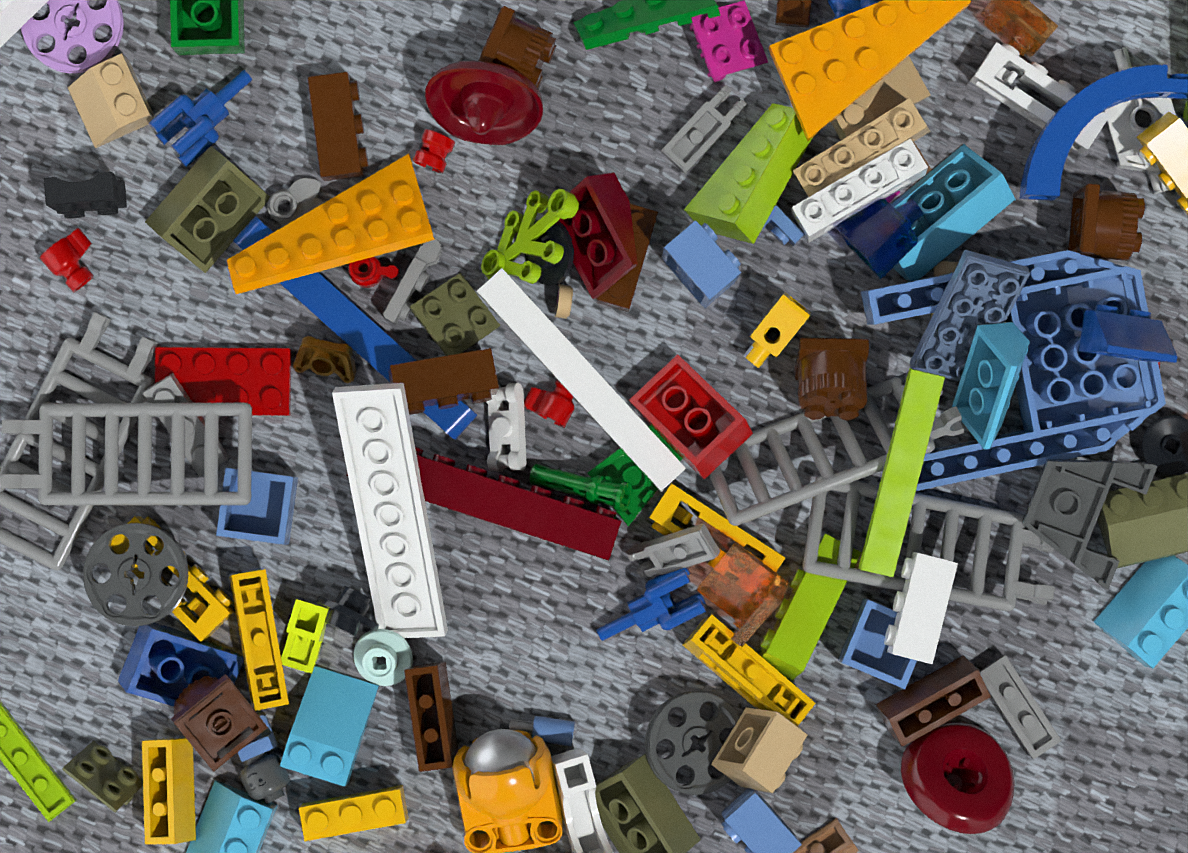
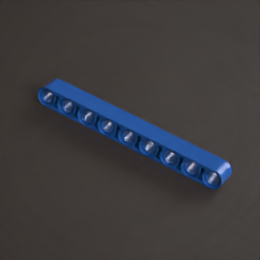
(356, 329)

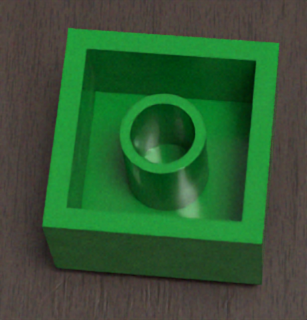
(207, 27)

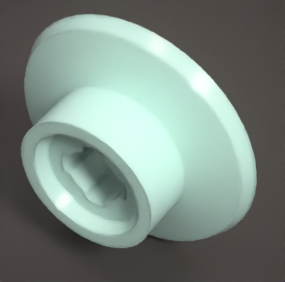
(385, 644)

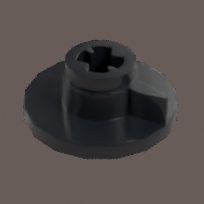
(555, 273)
(348, 611)

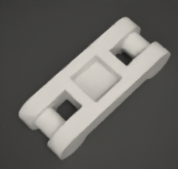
(507, 429)

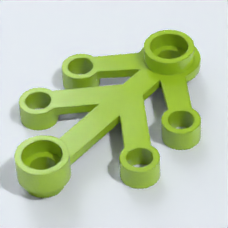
(560, 205)

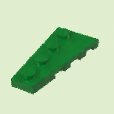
(644, 16)
(621, 468)

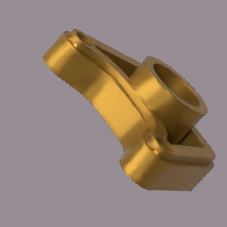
(326, 358)

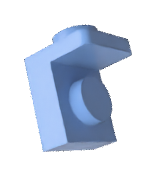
(784, 228)
(261, 744)

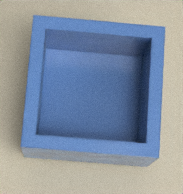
(266, 516)
(866, 647)
(758, 825)

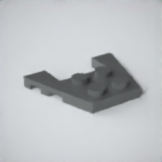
(1069, 504)

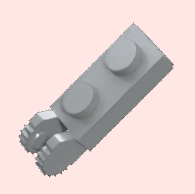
(701, 132)
(414, 279)
(675, 551)

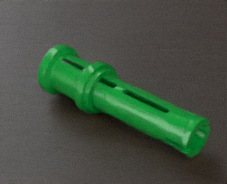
(595, 489)

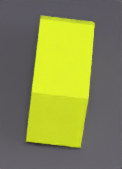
(305, 636)

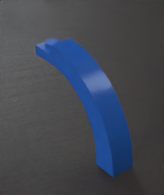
(1048, 154)

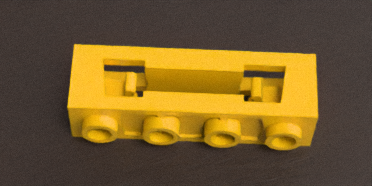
(669, 507)
(210, 616)
(259, 639)
(747, 671)

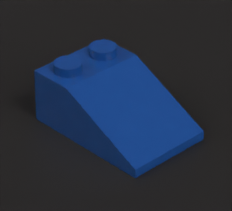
(1126, 336)
(168, 660)

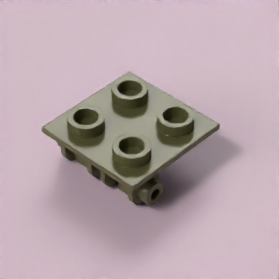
(454, 316)
(104, 776)

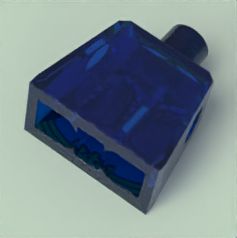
(881, 234)

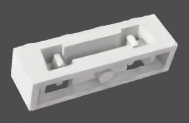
(1036, 78)
(859, 189)

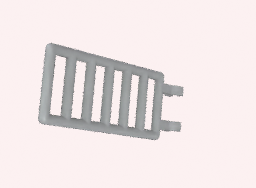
(56, 375)
(144, 412)
(946, 424)
(1018, 537)

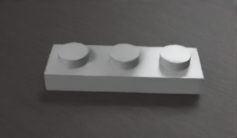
(170, 391)
(1019, 707)

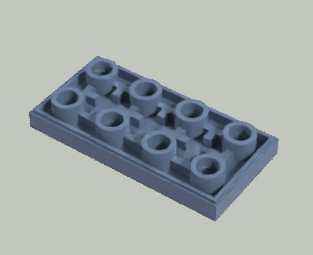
(977, 294)

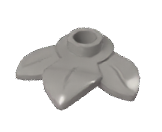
(301, 196)

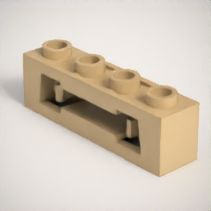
(862, 147)

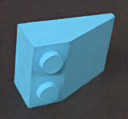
(329, 726)

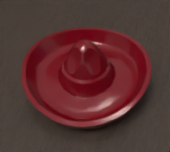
(484, 102)
(959, 777)

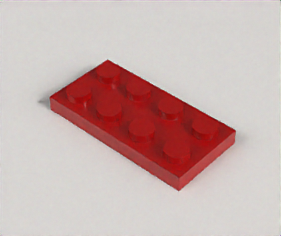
(231, 376)

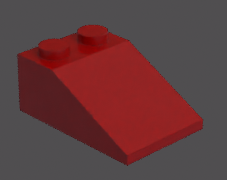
(691, 416)

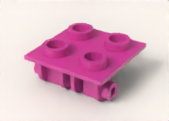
(728, 41)

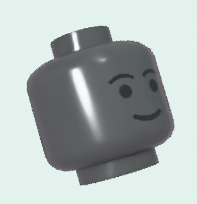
(264, 777)

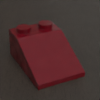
(602, 233)

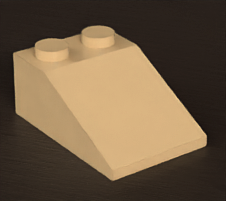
(889, 92)

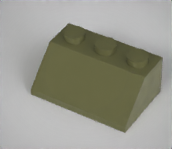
(207, 209)
(1146, 526)
(642, 812)

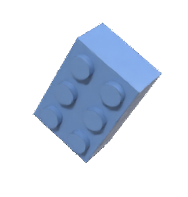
(701, 263)

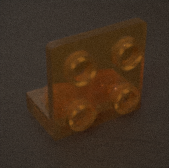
(1020, 23)
(744, 590)

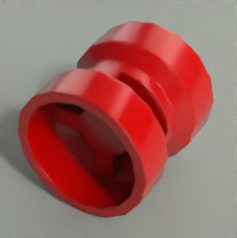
(434, 151)

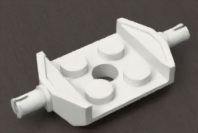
(1125, 130)

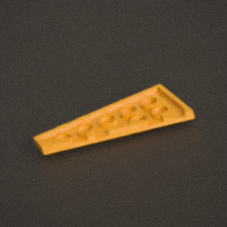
(849, 55)
(358, 224)

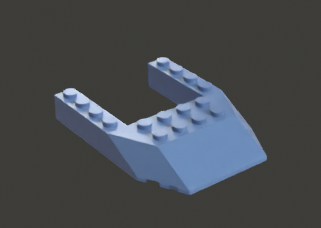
(1066, 397)

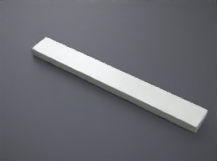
(581, 379)

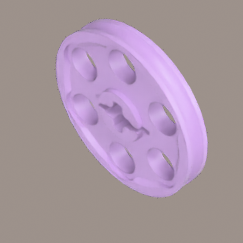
(79, 36)

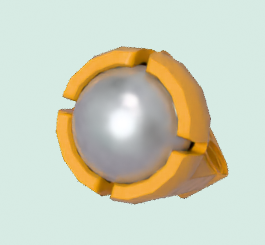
(507, 791)

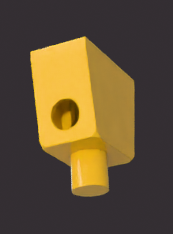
(788, 318)

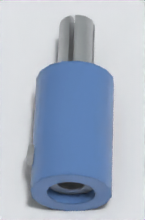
(550, 729)

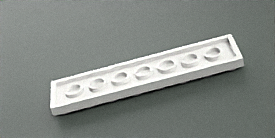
(390, 509)

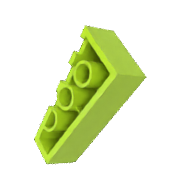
(752, 177)
(804, 614)

